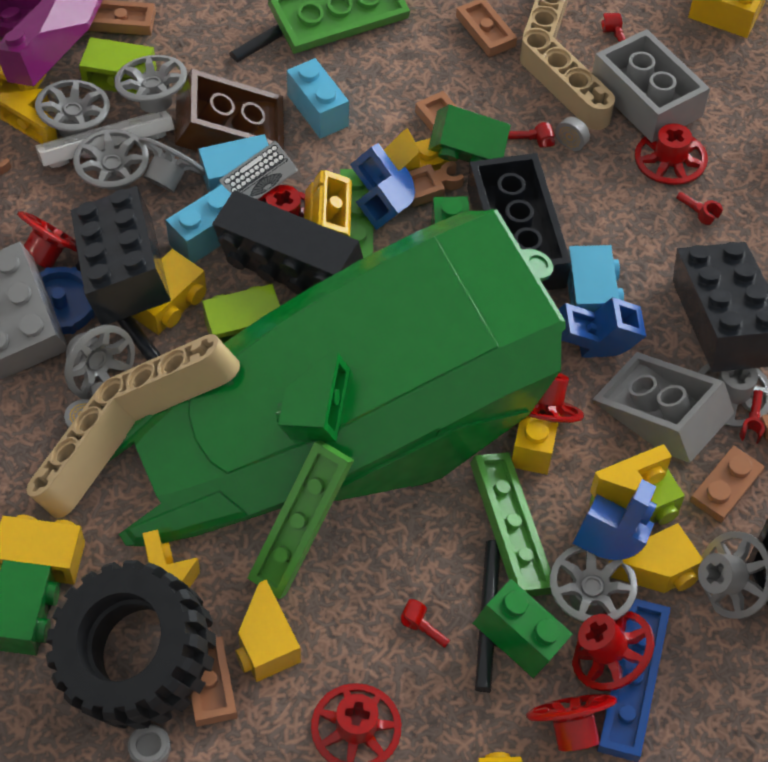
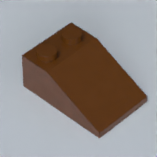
(222, 111)

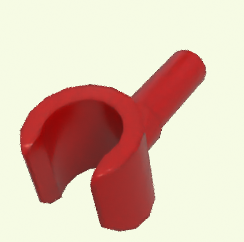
(613, 23)
(542, 132)
(703, 210)
(754, 421)
(413, 618)

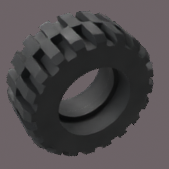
(84, 629)

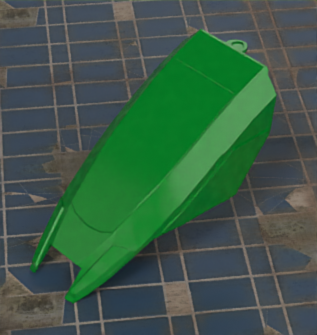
(443, 357)

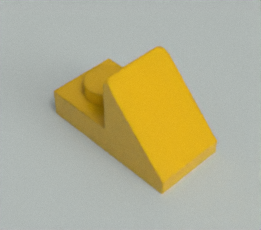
(19, 111)
(406, 152)
(622, 479)
(161, 556)

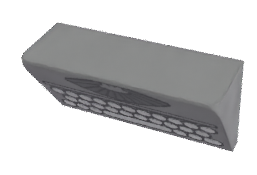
(260, 172)

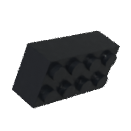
(523, 199)
(281, 244)
(119, 256)
(725, 303)

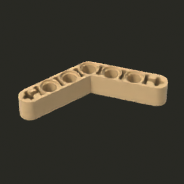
(560, 69)
(116, 407)

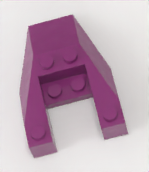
(40, 34)

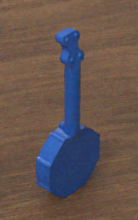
(67, 297)

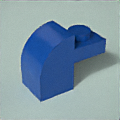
(388, 188)
(605, 332)
(616, 531)

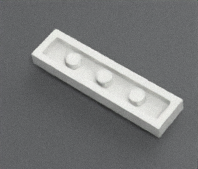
(59, 151)

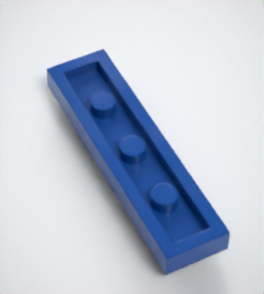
(627, 720)

